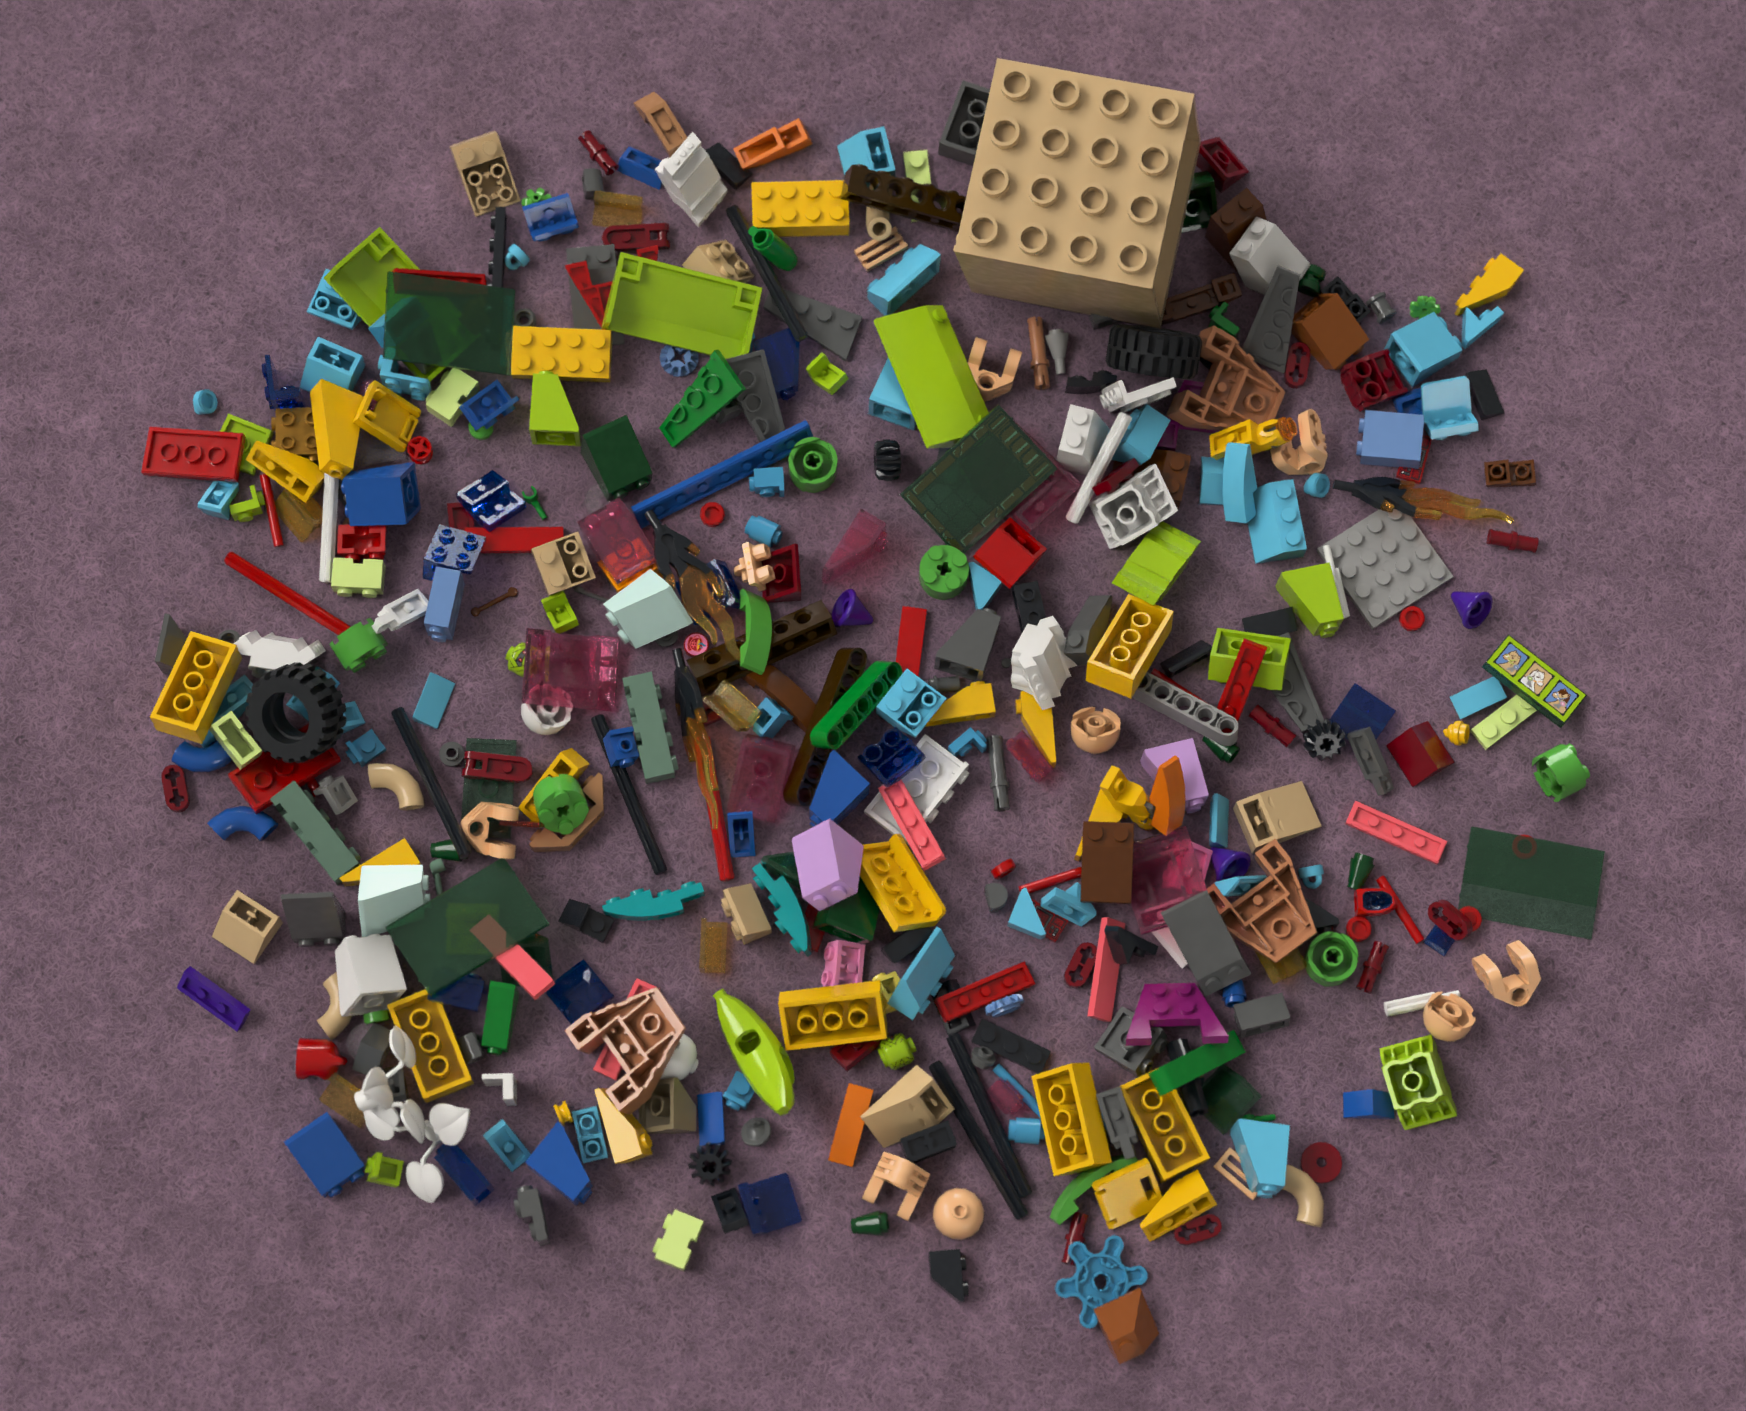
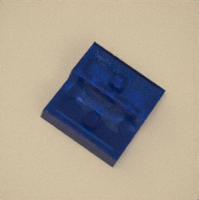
(490, 501)
(1362, 710)

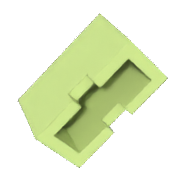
(453, 391)
(358, 578)
(235, 740)
(679, 1233)

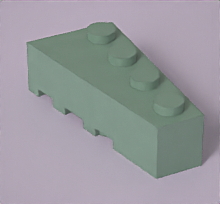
(648, 727)
(315, 832)

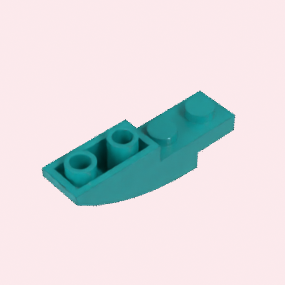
(642, 906)
(791, 914)

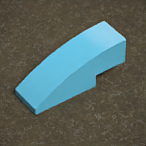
(1238, 483)

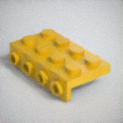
(900, 885)

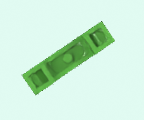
(756, 649)
(1065, 1204)

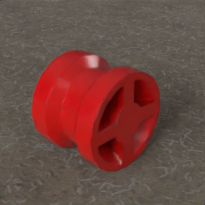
(418, 445)

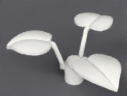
(378, 1093)
(445, 1125)

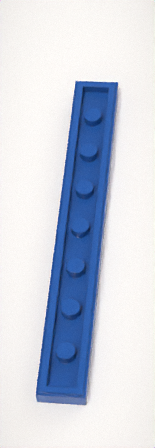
(721, 474)

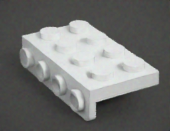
(1116, 397)
(927, 784)

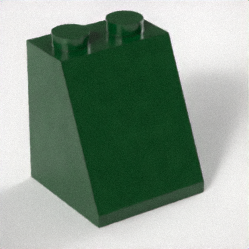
(616, 458)
(851, 918)

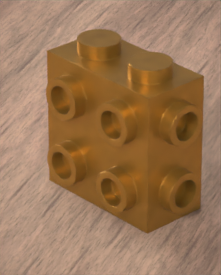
(295, 432)

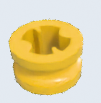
(563, 1113)

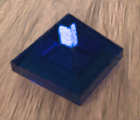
(1439, 940)

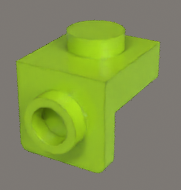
(826, 374)
(246, 510)
(559, 612)
(384, 1170)

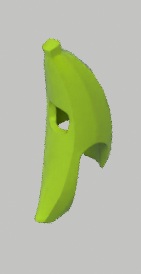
(762, 1059)

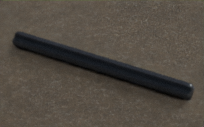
(767, 275)
(431, 782)
(632, 803)
(989, 1115)
(978, 1140)

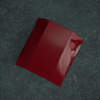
(1371, 377)

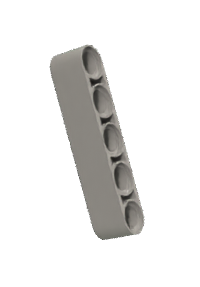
(1191, 716)

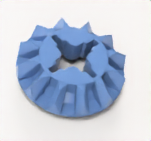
(677, 367)
(1004, 1005)

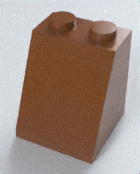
(1328, 330)

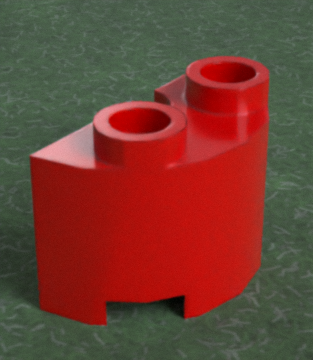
(362, 542)

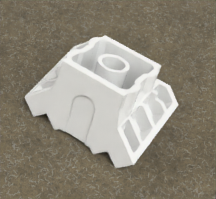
(692, 180)
(1134, 507)
(275, 651)
(1040, 661)

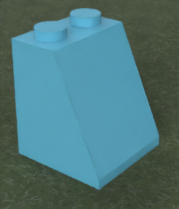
(1423, 348)
(888, 400)
(1262, 1154)

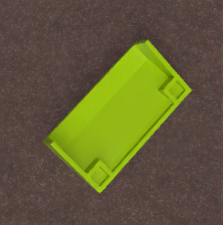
(363, 281)
(681, 307)
(932, 373)

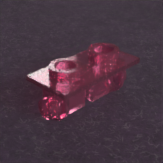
(1030, 756)

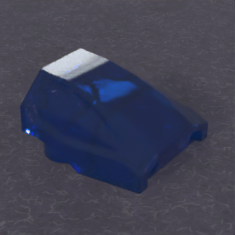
(891, 757)
(578, 992)

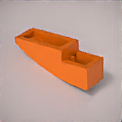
(773, 145)
(1168, 796)
(850, 1125)

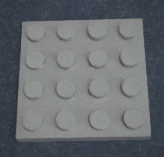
(1386, 565)

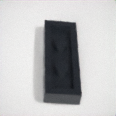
(1011, 1046)

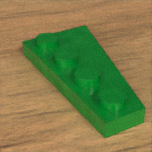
(702, 400)

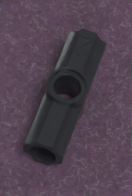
(1191, 1092)

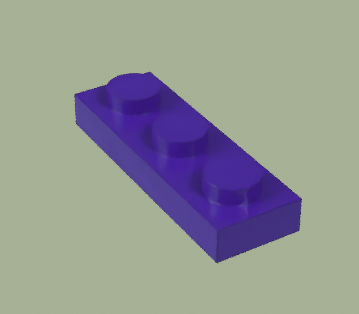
(213, 998)

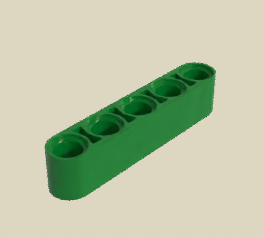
(855, 705)
(1195, 1064)

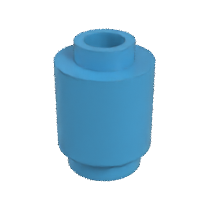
(763, 531)
(1025, 1130)

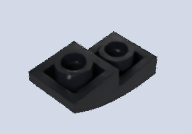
(1352, 301)
(1080, 384)
(1272, 622)

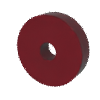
(1329, 1154)

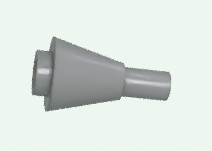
(1057, 343)

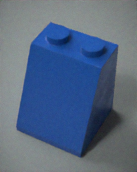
(381, 495)
(838, 791)
(326, 1155)
(560, 1167)

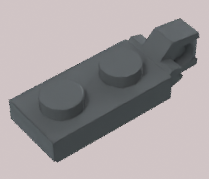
(1370, 759)
(1118, 1120)

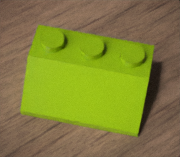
(1273, 666)

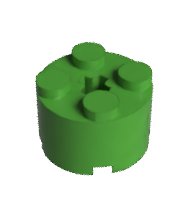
(819, 453)
(957, 572)
(358, 645)
(1560, 772)
(560, 803)
(1331, 945)

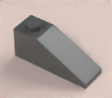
(1088, 629)

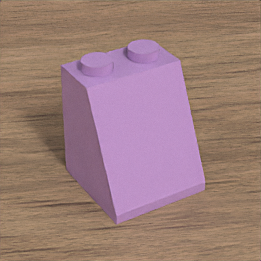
(1195, 786)
(827, 864)

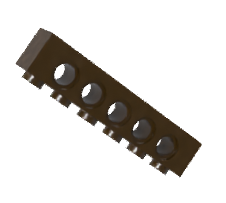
(902, 204)
(788, 637)

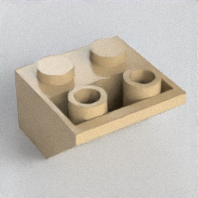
(719, 260)
(563, 563)
(747, 913)
(246, 927)

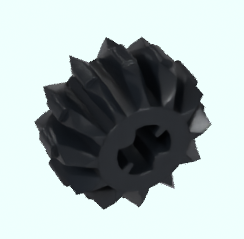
(887, 460)
(1314, 739)
(720, 1167)

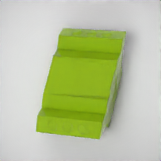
(1156, 563)
(1417, 1082)

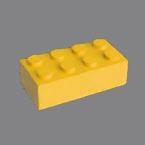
(800, 208)
(564, 351)
(1129, 646)
(196, 687)
(833, 1015)
(439, 1060)
(1071, 1119)
(1164, 1128)

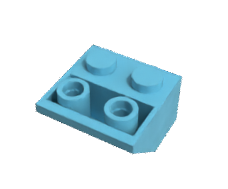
(868, 149)
(331, 307)
(332, 364)
(1141, 435)
(910, 704)

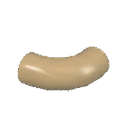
(878, 222)
(398, 781)
(332, 1021)
(1307, 1196)

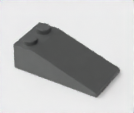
(601, 267)
(314, 918)
(1206, 943)

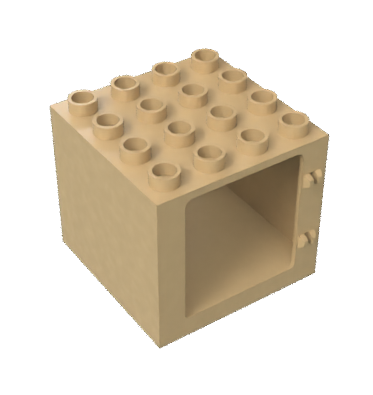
(1078, 192)

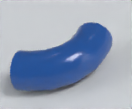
(201, 759)
(243, 819)

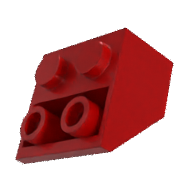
(1010, 553)

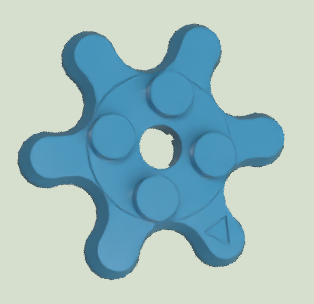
(1088, 1266)

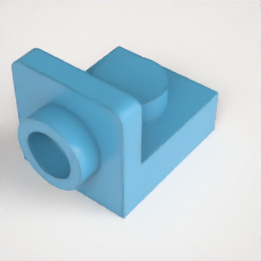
(962, 746)
(365, 748)
(738, 1093)

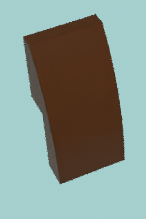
(1510, 474)

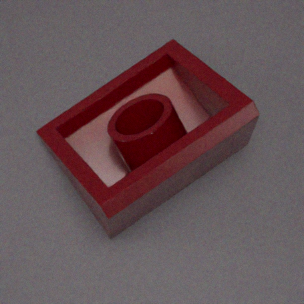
(1220, 163)
(787, 582)
(1419, 753)

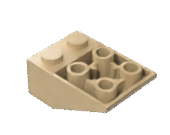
(485, 173)
(1276, 815)
(907, 1108)

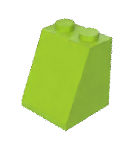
(551, 413)
(1313, 598)

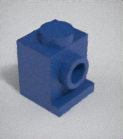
(616, 753)

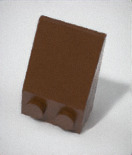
(1173, 470)
(1107, 862)

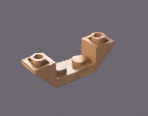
(663, 122)
(548, 841)

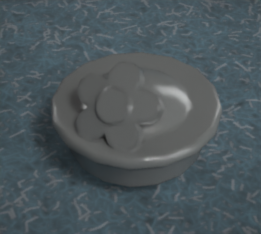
(756, 1132)

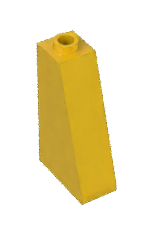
(334, 427)

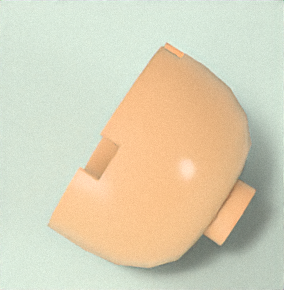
(1095, 730)
(1448, 1017)
(958, 1213)

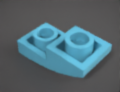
(1478, 697)
(589, 1134)

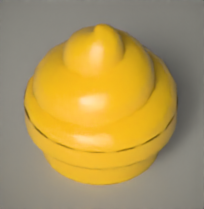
(1457, 733)

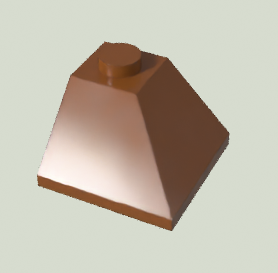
(1127, 1325)

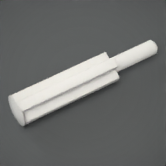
(1338, 581)
(1410, 1003)

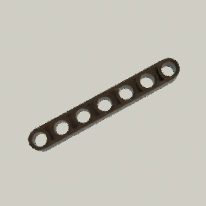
(807, 758)

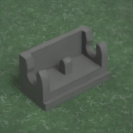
(1261, 1015)

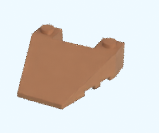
(1232, 391)
(1274, 912)
(641, 1037)

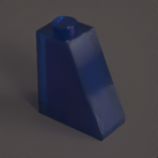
(783, 361)
(464, 1173)

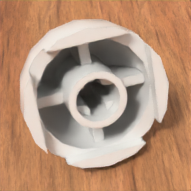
(545, 719)
(682, 1061)

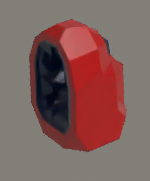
(1373, 902)

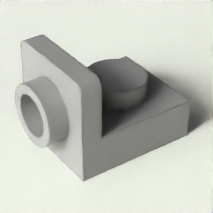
(336, 793)

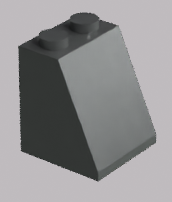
(970, 646)

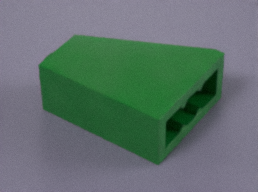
(499, 1017)

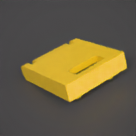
(390, 417)
(1124, 1195)

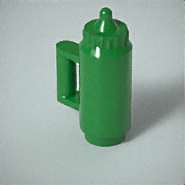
(773, 248)

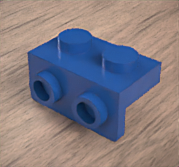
(550, 217)
(487, 404)

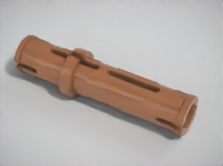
(1039, 360)

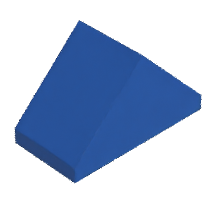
(741, 834)
(1368, 1104)

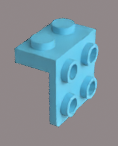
(399, 383)
(1447, 408)

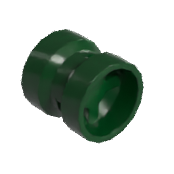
(1311, 281)

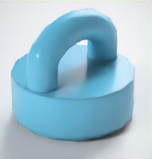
(519, 255)
(204, 402)
(1317, 485)
(1309, 871)

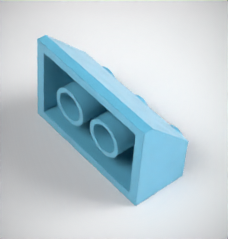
(904, 279)
(1277, 526)
(923, 976)

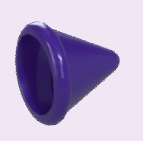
(1472, 607)
(850, 610)
(1229, 863)

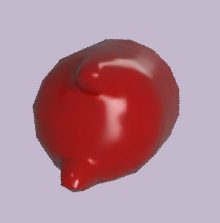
(317, 1058)

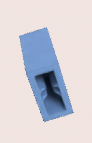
(1390, 439)
(444, 604)

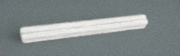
(1098, 467)
(329, 527)

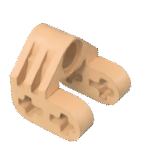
(998, 384)
(1310, 455)
(478, 840)
(1503, 988)
(902, 1175)

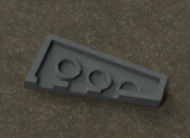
(824, 323)
(1272, 326)
(759, 399)
(1297, 694)

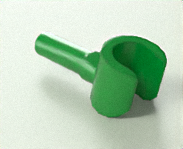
(535, 503)
(1264, 1118)

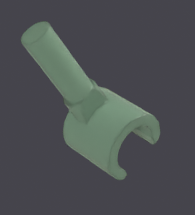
(437, 867)

